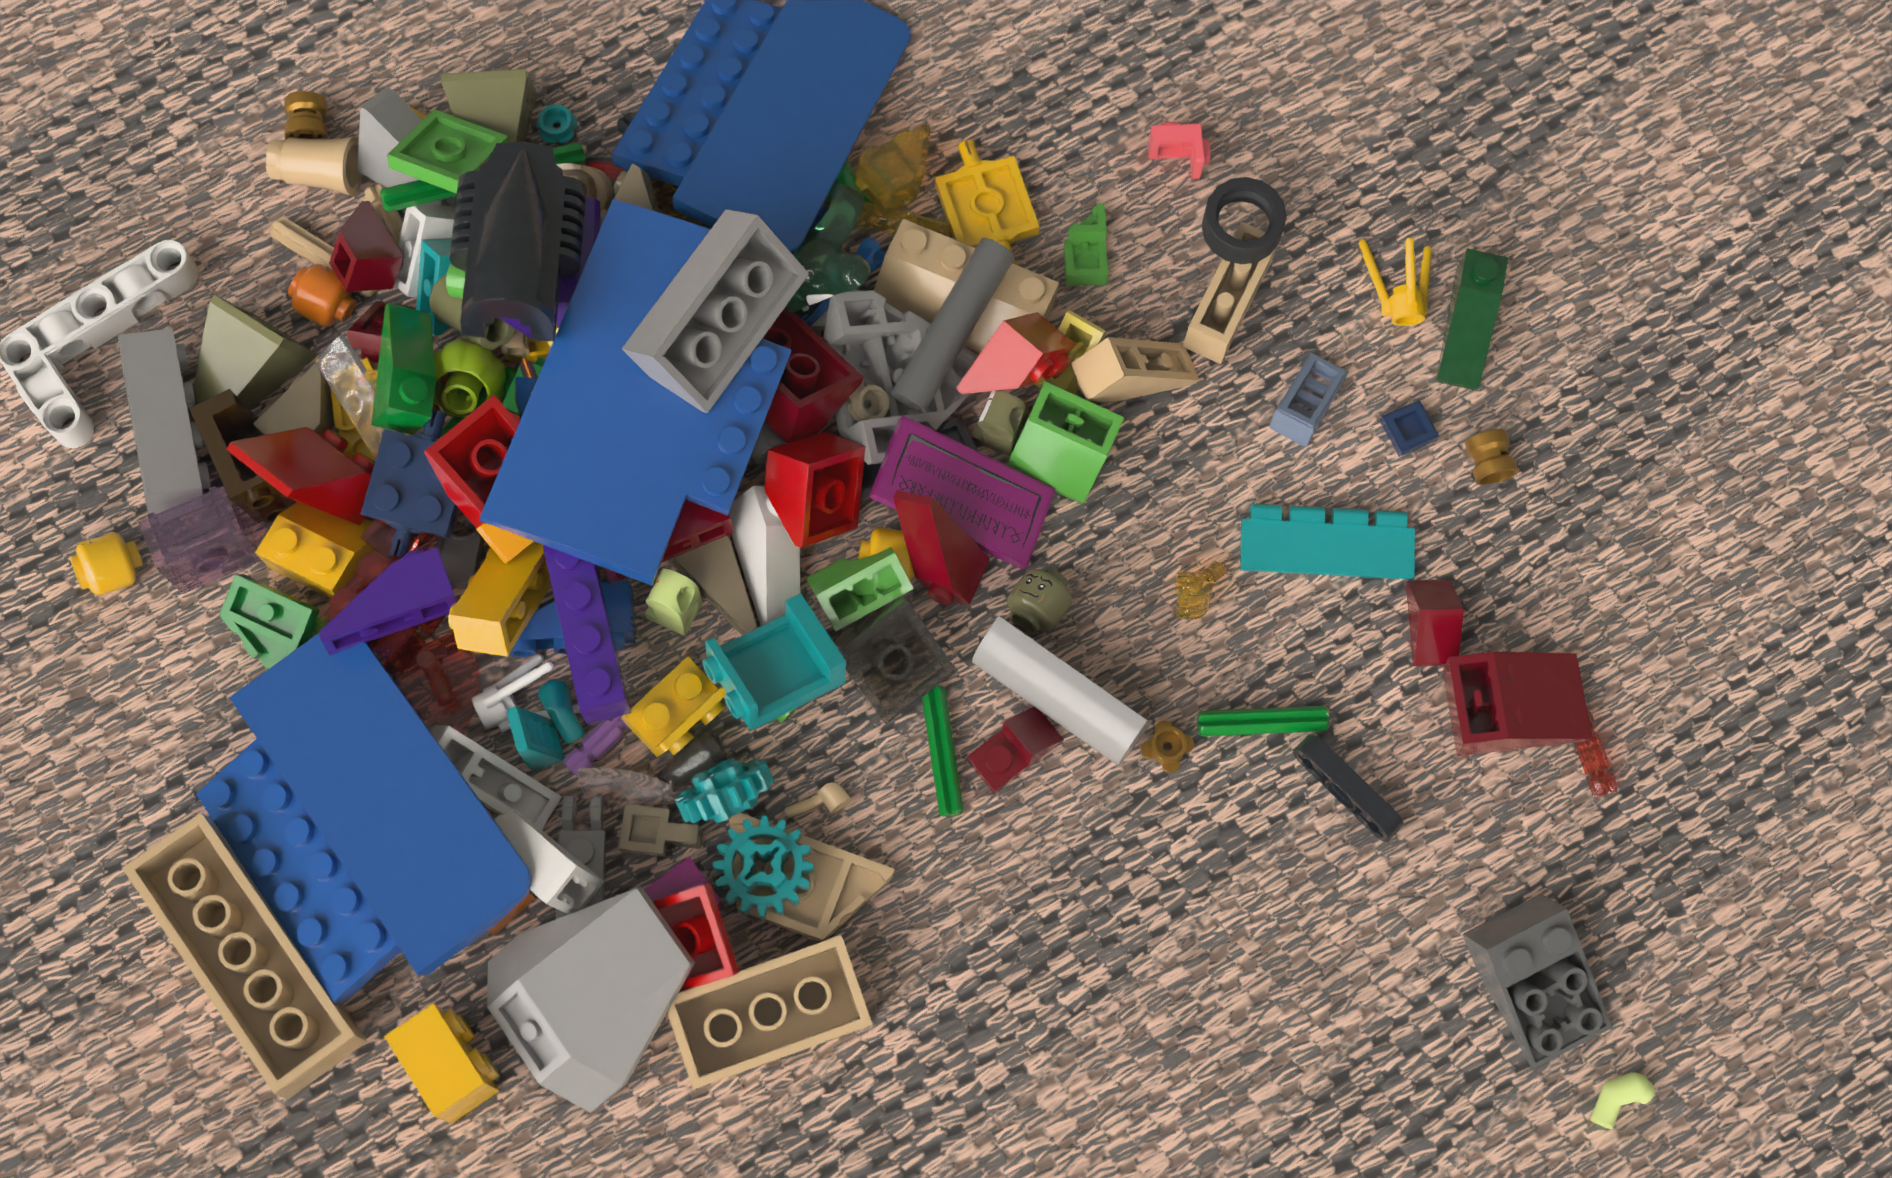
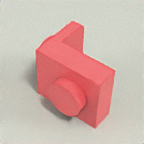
(1180, 141)

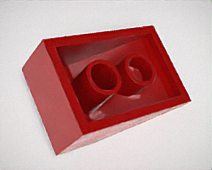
(310, 469)

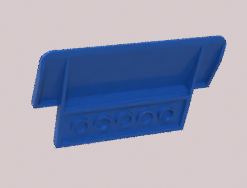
(764, 107)
(359, 822)

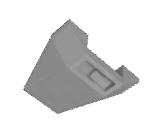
(588, 994)

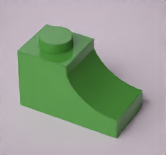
(858, 586)

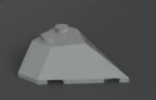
(879, 346)

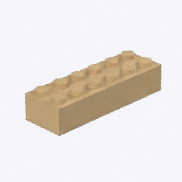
(243, 957)

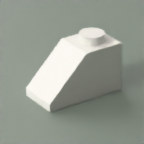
(420, 223)

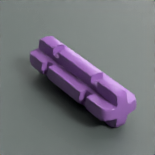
(596, 744)

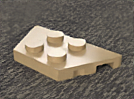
(837, 890)

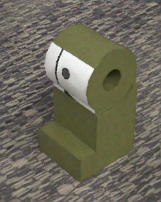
(1000, 422)

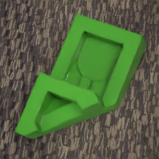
(1086, 251)

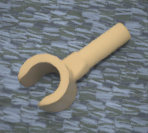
(830, 794)

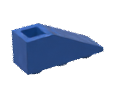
(546, 632)

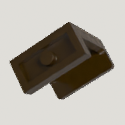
(229, 420)

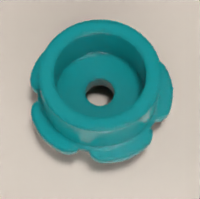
(556, 114)

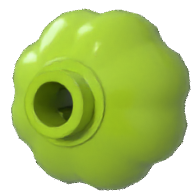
(469, 370)

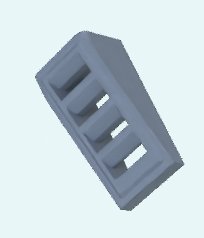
(1296, 421)

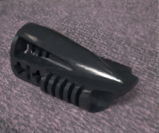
(516, 238)

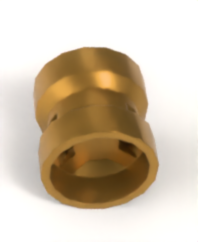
(305, 115)
(1491, 457)

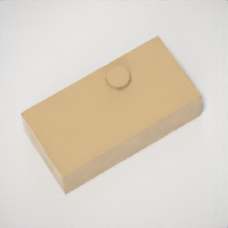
(768, 1012)

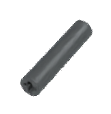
(953, 325)

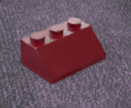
(813, 381)

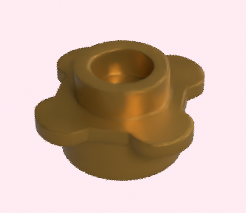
(1179, 742)

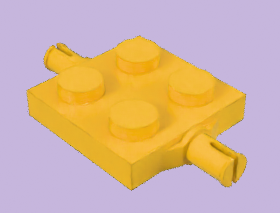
(986, 200)

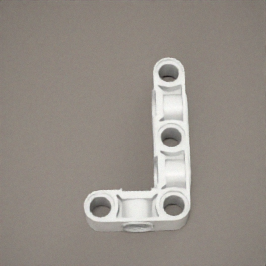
(71, 329)

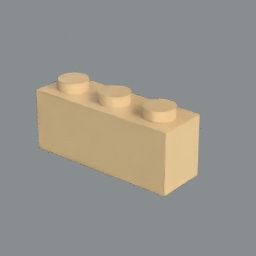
(1226, 302)

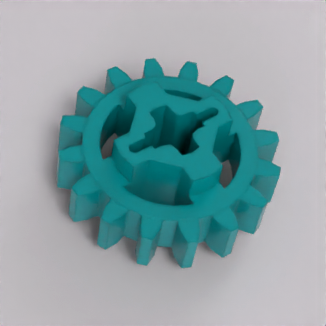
(724, 790)
(748, 882)

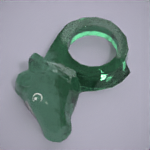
(823, 255)

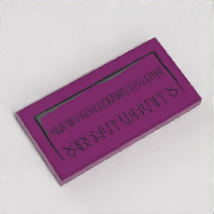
(984, 497)

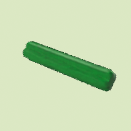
(1262, 721)
(942, 752)

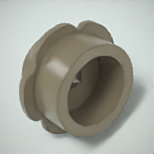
(877, 400)

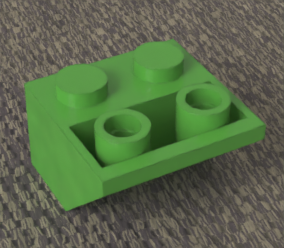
(1065, 442)

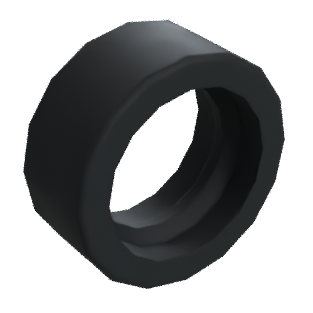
(1249, 191)

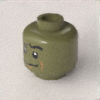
(1039, 601)

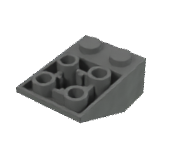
(1539, 978)

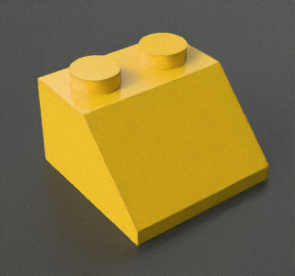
(314, 548)

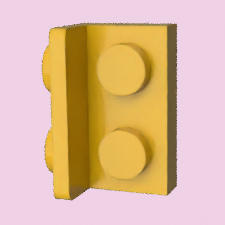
(674, 707)

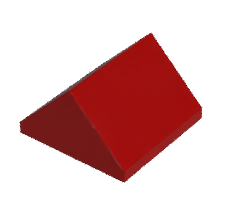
(700, 929)

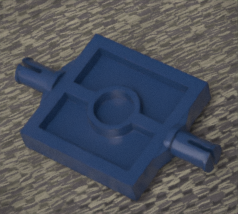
(406, 488)

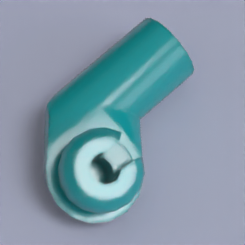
(557, 702)

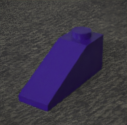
(398, 599)

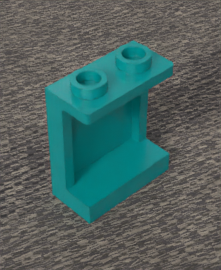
(776, 665)

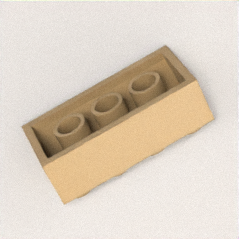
(926, 265)

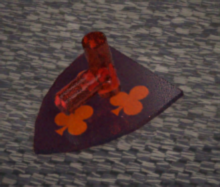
(441, 683)

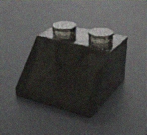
(892, 658)

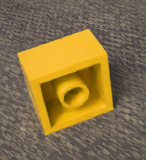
(443, 1063)

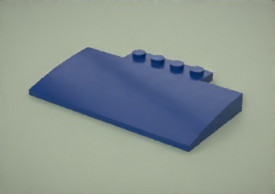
(601, 443)

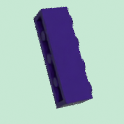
(587, 636)

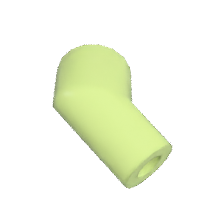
(1619, 1092)

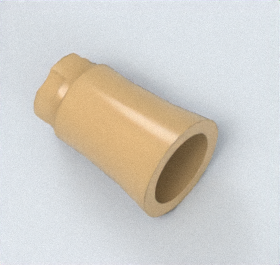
(316, 163)

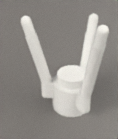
(496, 699)

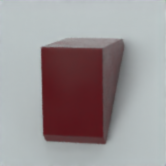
(1434, 621)

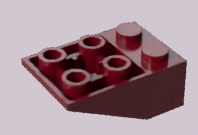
(1515, 701)

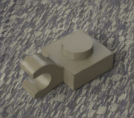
(650, 831)

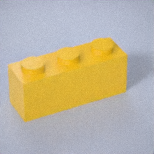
(500, 601)

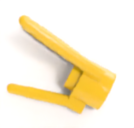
(1408, 303)

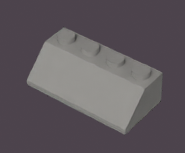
(716, 309)
(161, 418)

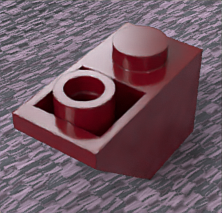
(365, 252)

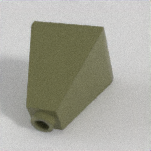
(493, 100)
(244, 355)

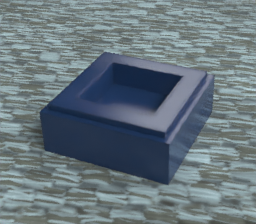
(1409, 428)

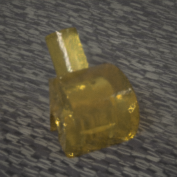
(1195, 591)

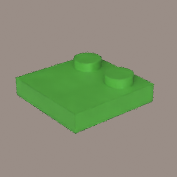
(443, 150)

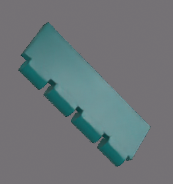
(1332, 549)

